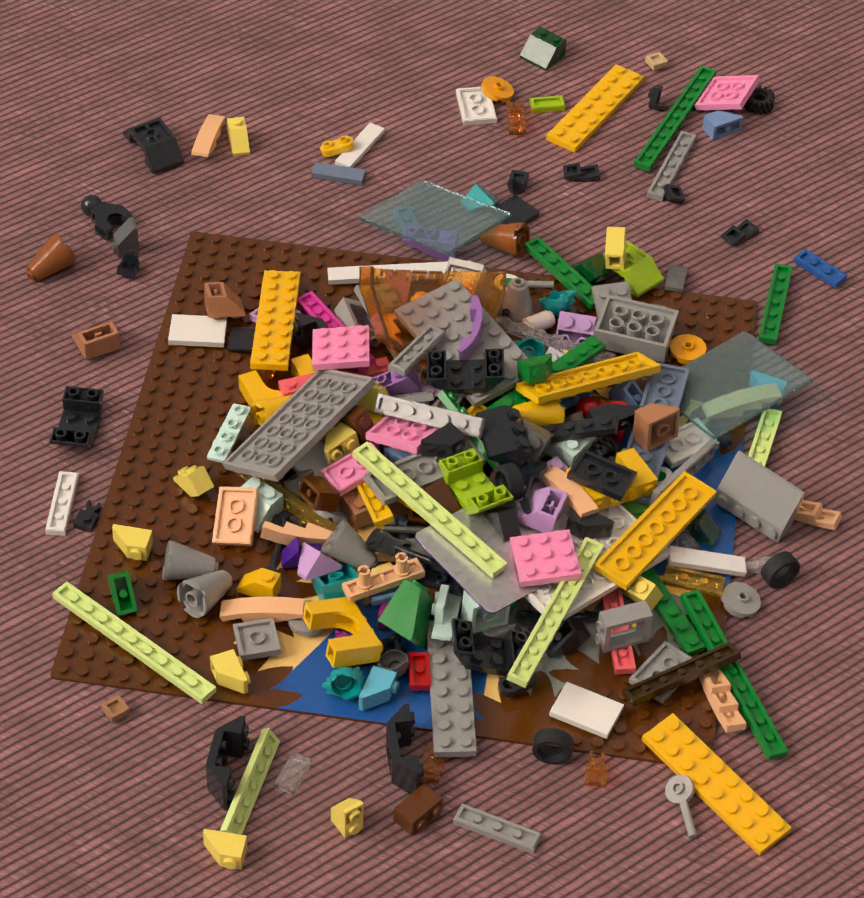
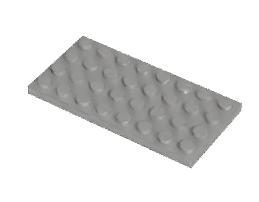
(450, 311)
(299, 424)

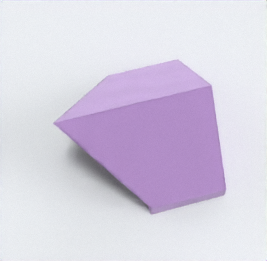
(314, 563)

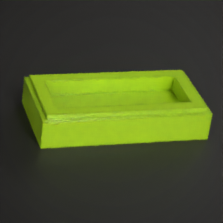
(547, 104)

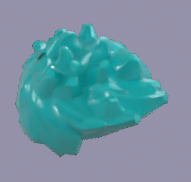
(558, 301)
(531, 347)
(345, 682)

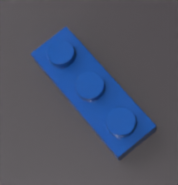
(820, 268)

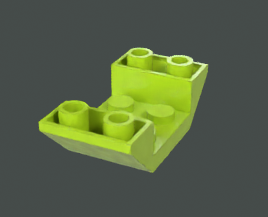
(639, 271)
(470, 485)

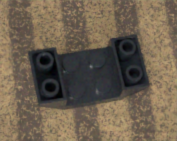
(157, 144)
(304, 328)
(465, 375)
(79, 418)
(486, 652)
(227, 741)
(404, 771)

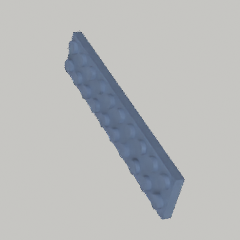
(663, 389)

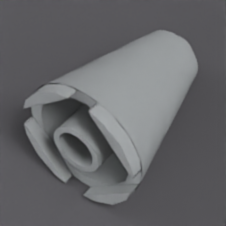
(517, 300)
(348, 547)
(186, 562)
(203, 592)

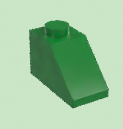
(535, 368)
(122, 592)

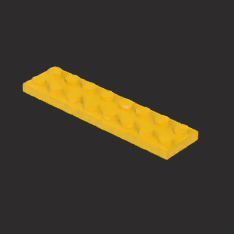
(595, 108)
(275, 320)
(589, 378)
(654, 530)
(717, 784)

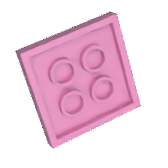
(727, 92)
(341, 347)
(399, 434)
(545, 558)

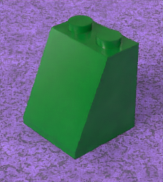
(409, 612)

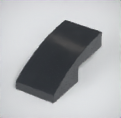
(576, 173)
(741, 233)

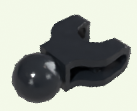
(104, 215)

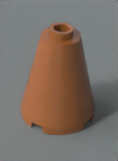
(508, 238)
(50, 259)

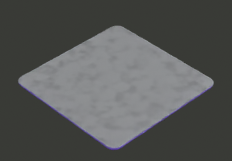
(487, 592)

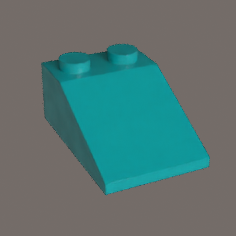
(330, 584)

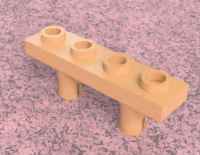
(390, 577)

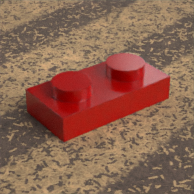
(419, 671)

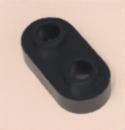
(514, 689)

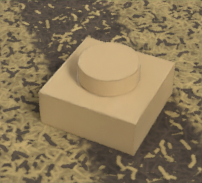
(656, 61)

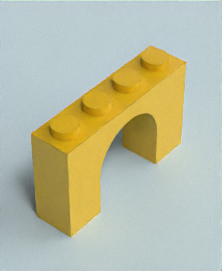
(254, 388)
(642, 485)
(340, 613)

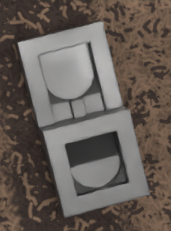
(676, 278)

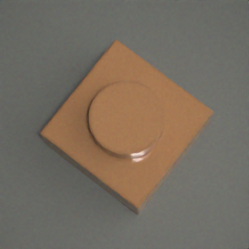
(115, 708)

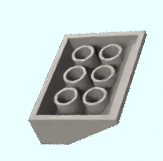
(636, 327)
(759, 497)

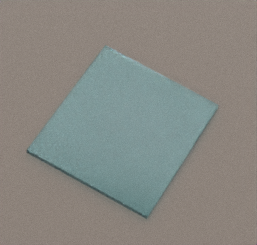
(435, 217)
(736, 384)

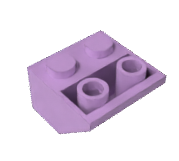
(576, 326)
(546, 509)

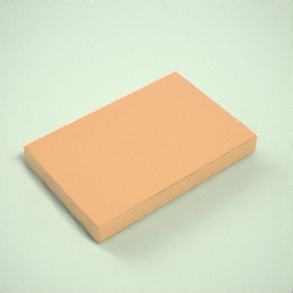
(235, 516)

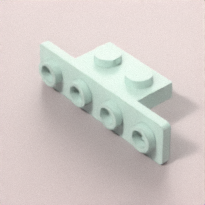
(229, 433)
(444, 608)

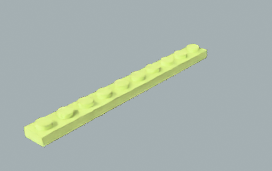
(430, 510)
(553, 616)
(134, 642)

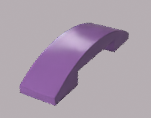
(470, 344)

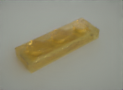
(694, 580)

